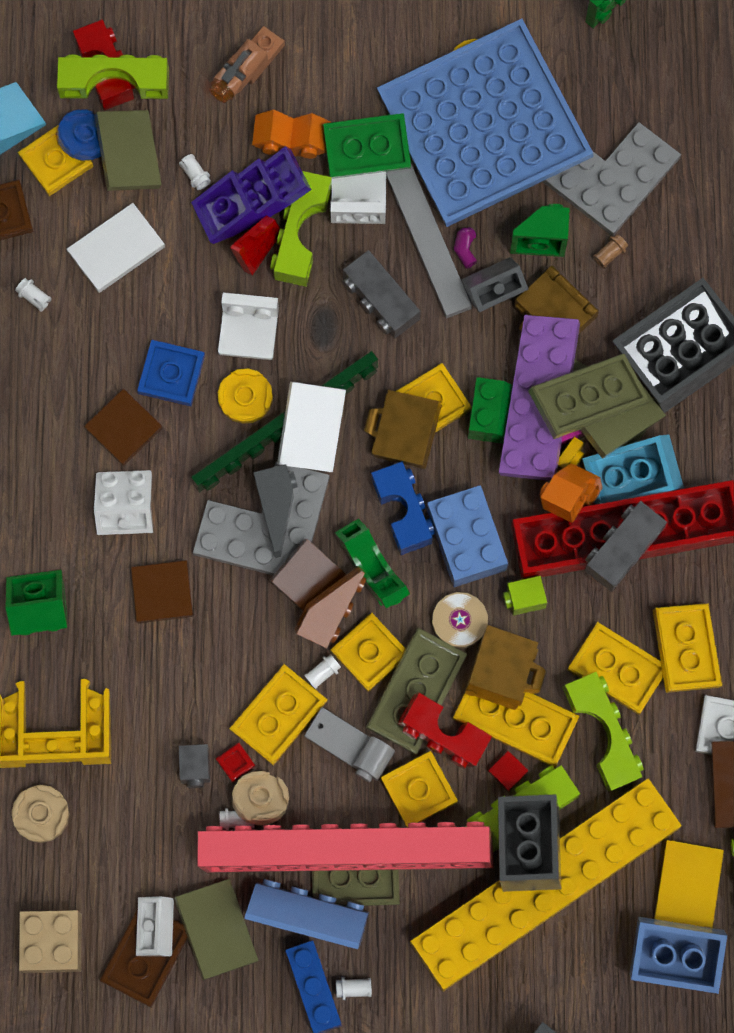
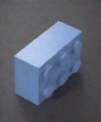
(467, 536)
(678, 955)

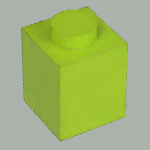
(525, 596)

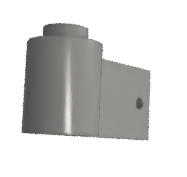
(350, 745)

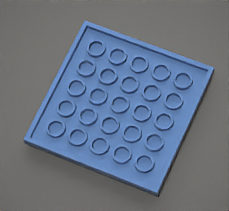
(486, 122)

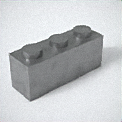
(380, 295)
(624, 545)

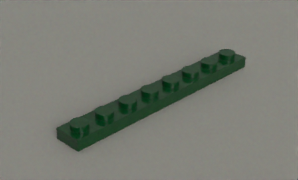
(254, 444)

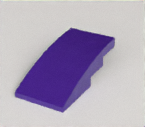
(247, 197)

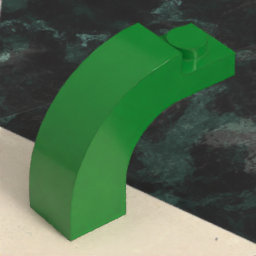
(363, 552)

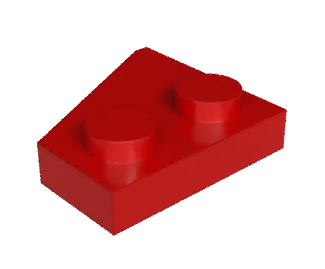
(256, 244)

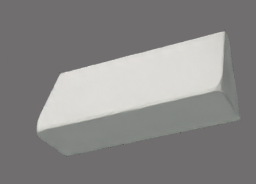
(154, 926)

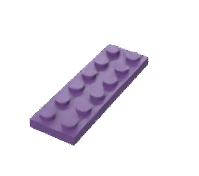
(544, 354)

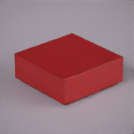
(235, 762)
(508, 771)

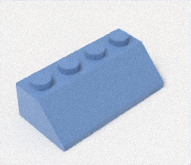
(306, 914)

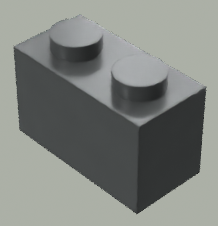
(494, 284)

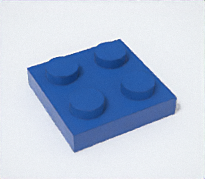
(171, 373)

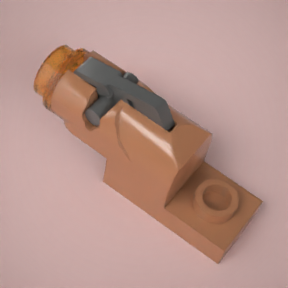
(246, 65)

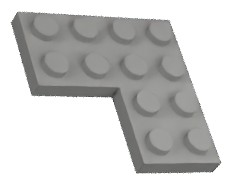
(616, 187)
(242, 535)

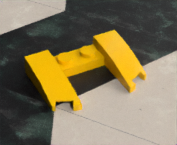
(87, 746)

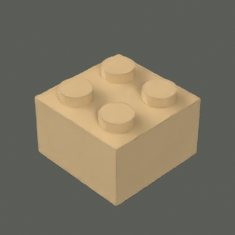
(50, 941)

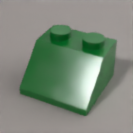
(543, 232)
(490, 410)
(36, 602)

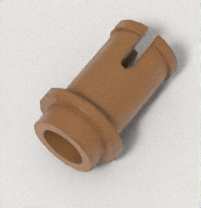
(610, 251)

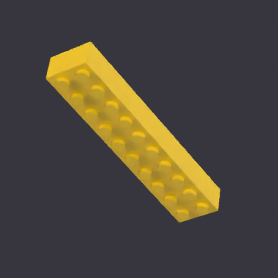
(587, 859)

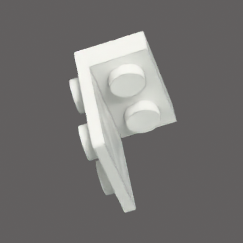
(359, 199)
(248, 326)
(123, 502)

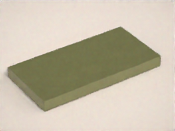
(588, 396)
(425, 668)

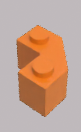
(300, 134)
(570, 491)

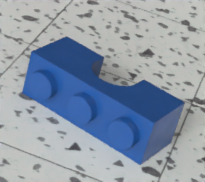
(395, 484)
(313, 987)

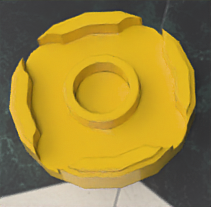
(245, 396)

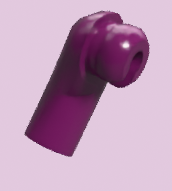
(462, 244)

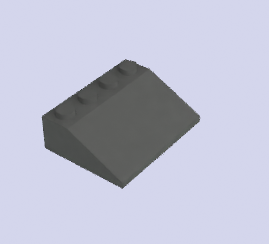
(681, 345)

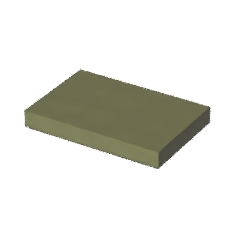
(127, 150)
(619, 430)
(358, 886)
(216, 929)

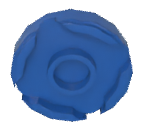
(79, 135)

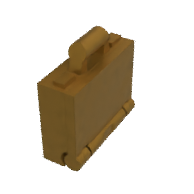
(557, 298)
(404, 428)
(503, 668)

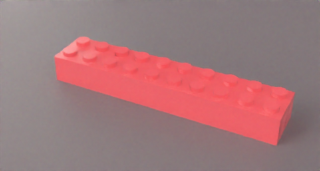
(345, 849)

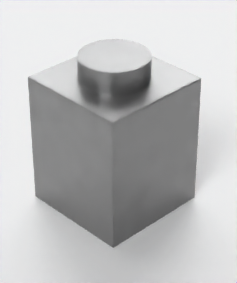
(194, 765)

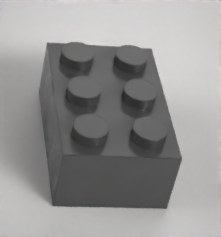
(529, 843)

